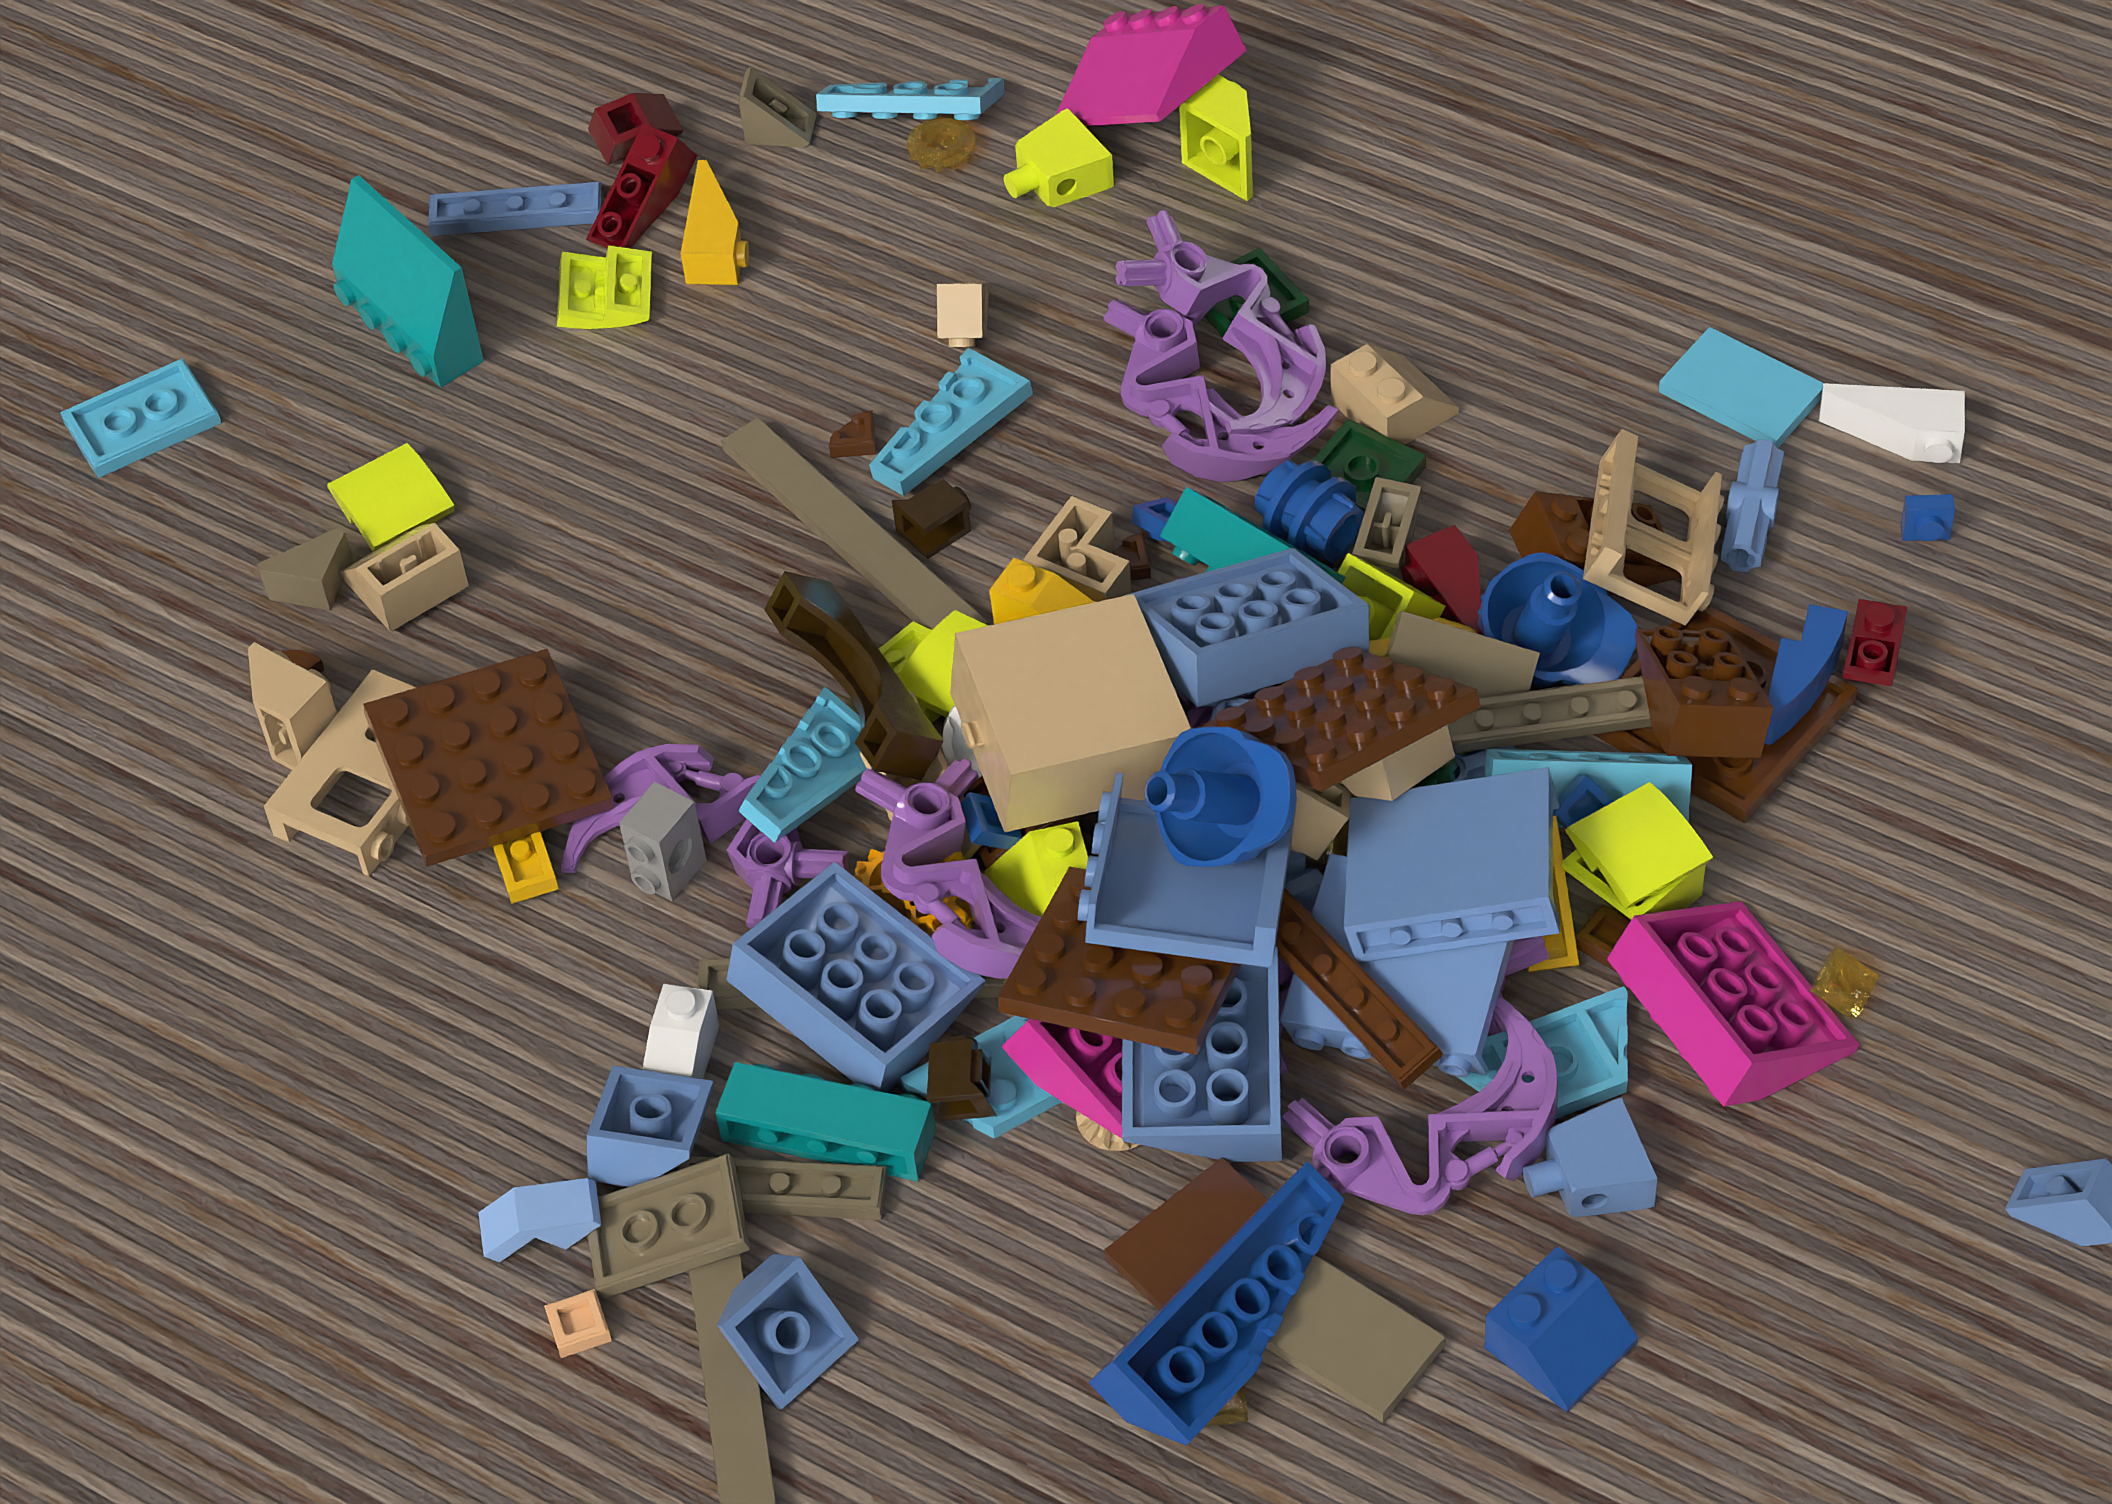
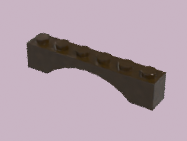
(893, 729)

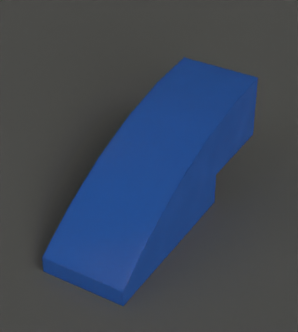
(1804, 668)

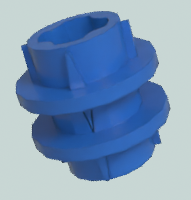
(1310, 509)

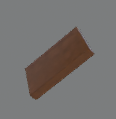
(1184, 1232)

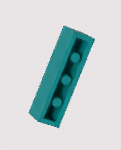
(1220, 536)
(825, 1120)

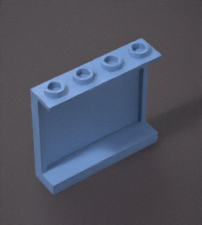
(1451, 866)
(1162, 906)
(1442, 991)

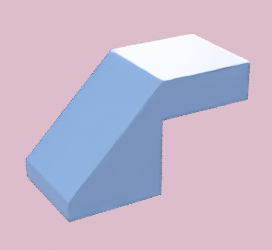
(549, 1211)

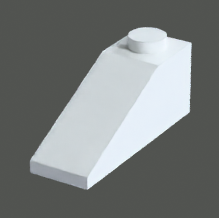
(1905, 421)
(682, 1032)

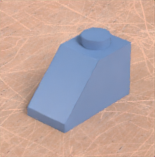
(2067, 1201)

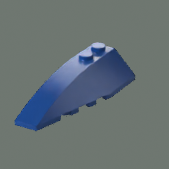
(1222, 1317)

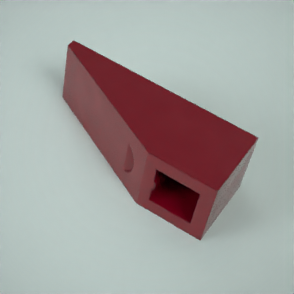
(643, 188)
(1448, 572)

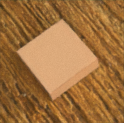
(578, 1323)

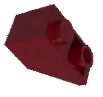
(619, 121)
(1875, 642)

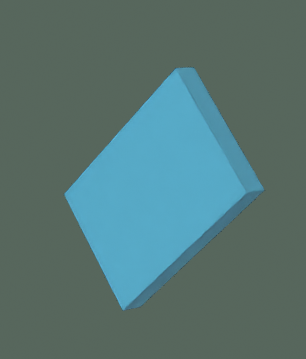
(1741, 388)
(140, 418)

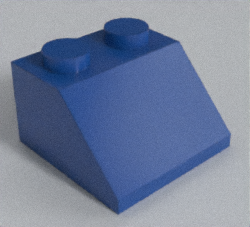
(1559, 1329)

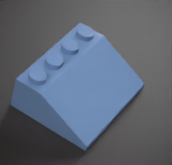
(1251, 625)
(851, 979)
(1226, 1095)

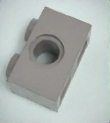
(662, 841)

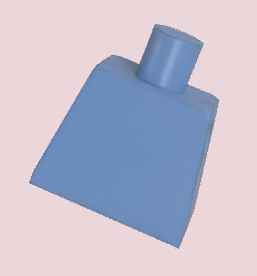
(1595, 1164)

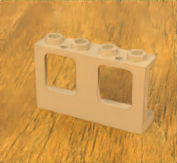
(1615, 530)
(342, 748)

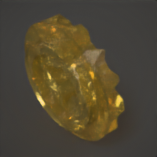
(947, 132)

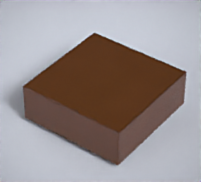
(1601, 934)

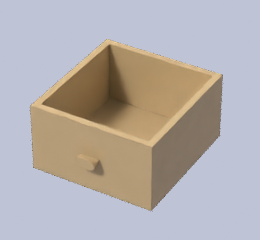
(1063, 708)

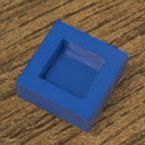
(1153, 516)
(1927, 517)
(1580, 801)
(984, 824)

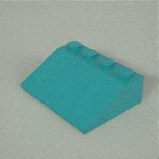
(404, 286)

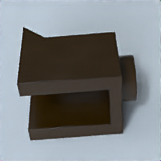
(933, 517)
(959, 1079)

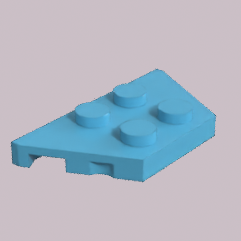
(1587, 1049)
(1011, 1090)

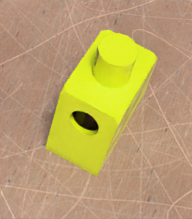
(1060, 162)

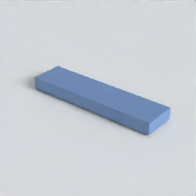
(514, 208)

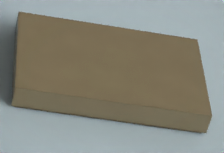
(1462, 655)
(668, 1226)
(1354, 1340)

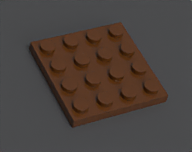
(1349, 714)
(487, 757)
(1745, 783)
(1110, 988)

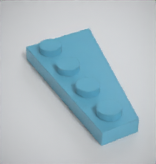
(910, 97)
(956, 416)
(809, 770)

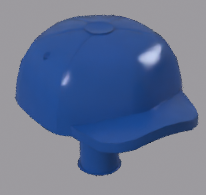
(1556, 612)
(1221, 796)

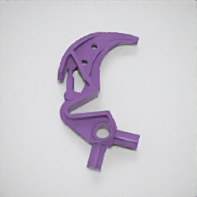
(1194, 281)
(1153, 388)
(925, 830)
(749, 850)
(1482, 1117)

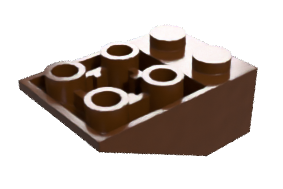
(1562, 527)
(1702, 694)

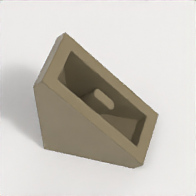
(772, 114)
(1388, 523)
(309, 571)

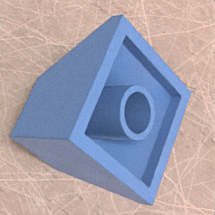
(644, 1125)
(784, 1327)

